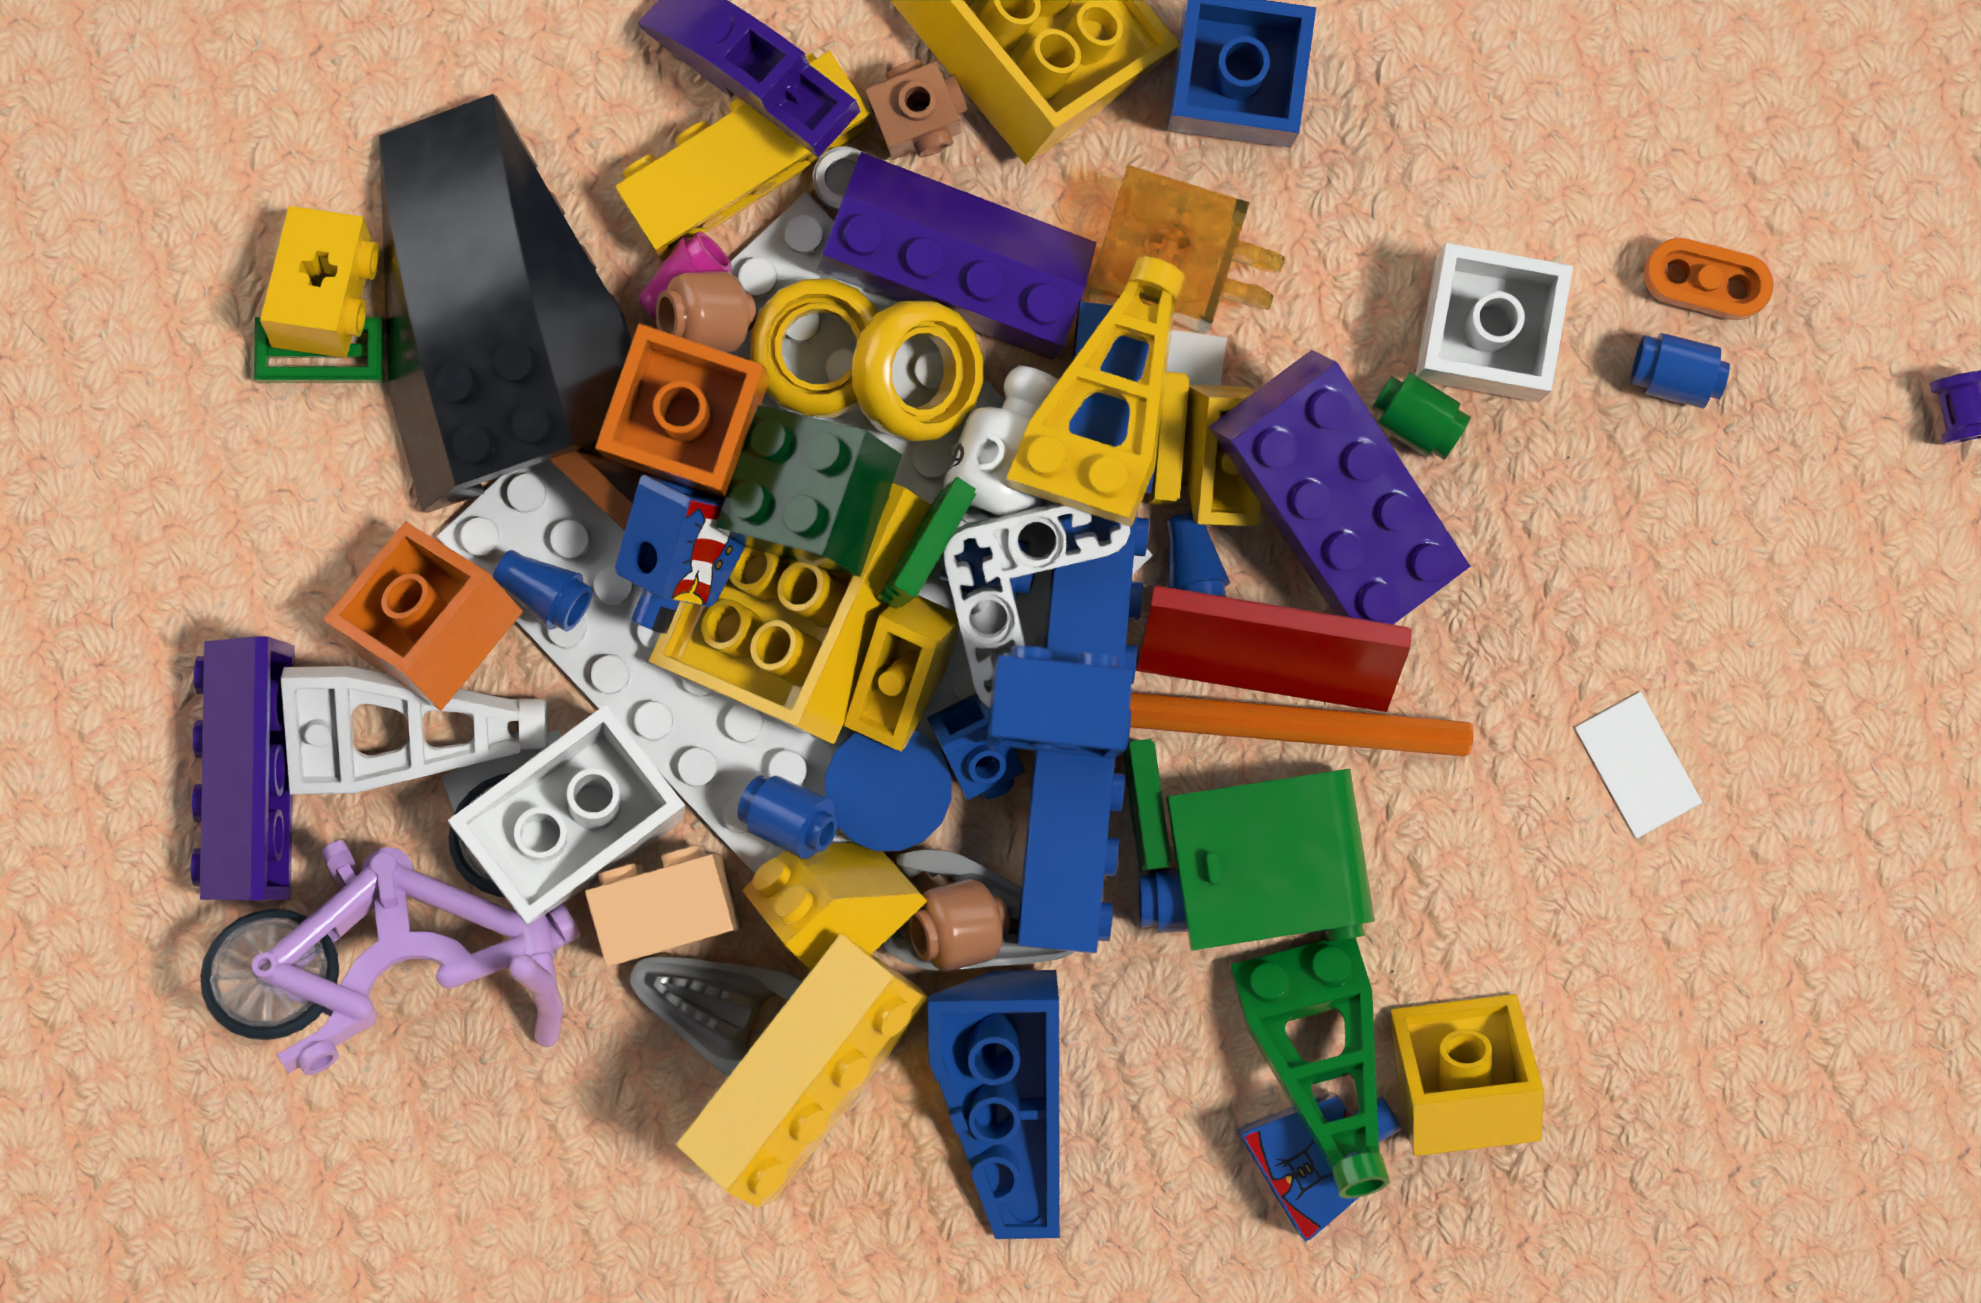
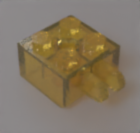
(1206, 229)

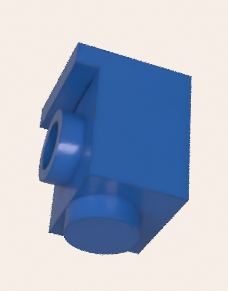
(977, 767)

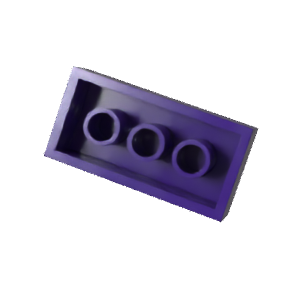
(1339, 492)

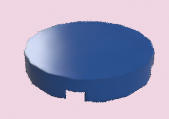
(888, 795)

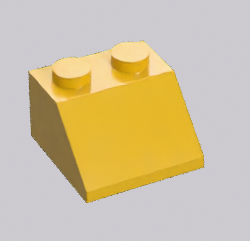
(831, 894)
(1467, 1075)

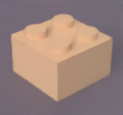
(662, 908)

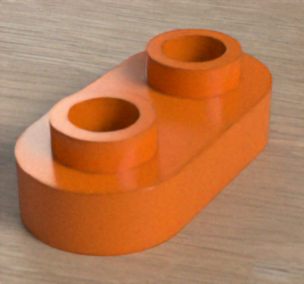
(1706, 277)

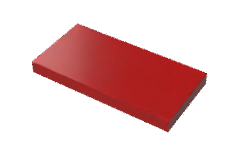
(1273, 648)

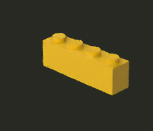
(723, 168)

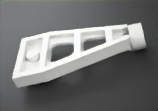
(321, 730)

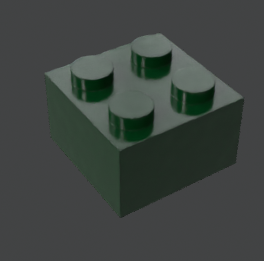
(809, 490)

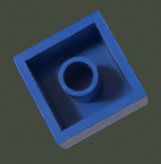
(1242, 70)
(1059, 704)

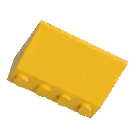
(1041, 63)
(791, 631)
(803, 1073)

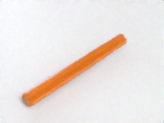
(1301, 724)

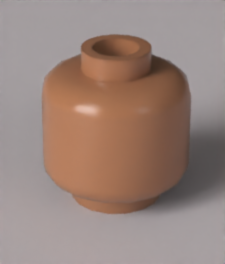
(707, 309)
(959, 925)

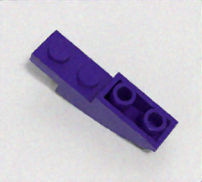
(756, 65)

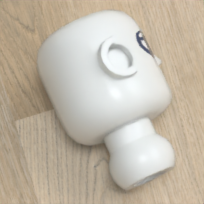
(992, 441)

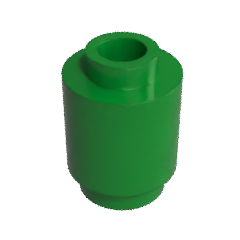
(1420, 415)

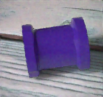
(1960, 406)

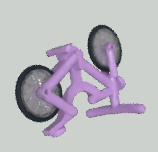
(282, 970)

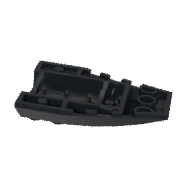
(490, 306)

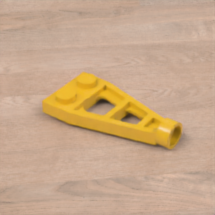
(1084, 471)

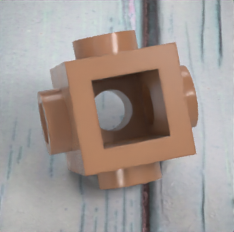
(921, 131)

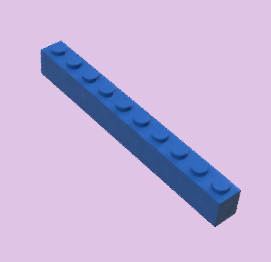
(1086, 614)

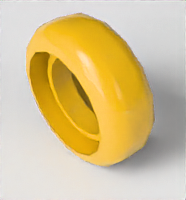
(771, 328)
(961, 370)

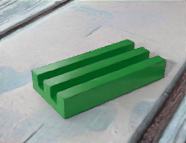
(373, 351)
(927, 543)
(1146, 805)

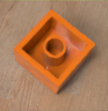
(682, 411)
(423, 615)

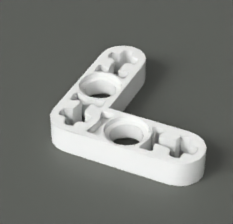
(1010, 562)

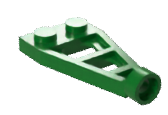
(1305, 984)

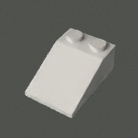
(569, 816)

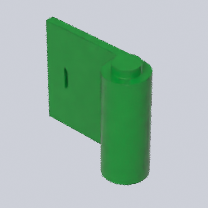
(1271, 860)

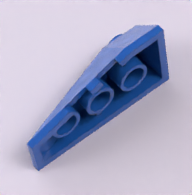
(1000, 1079)

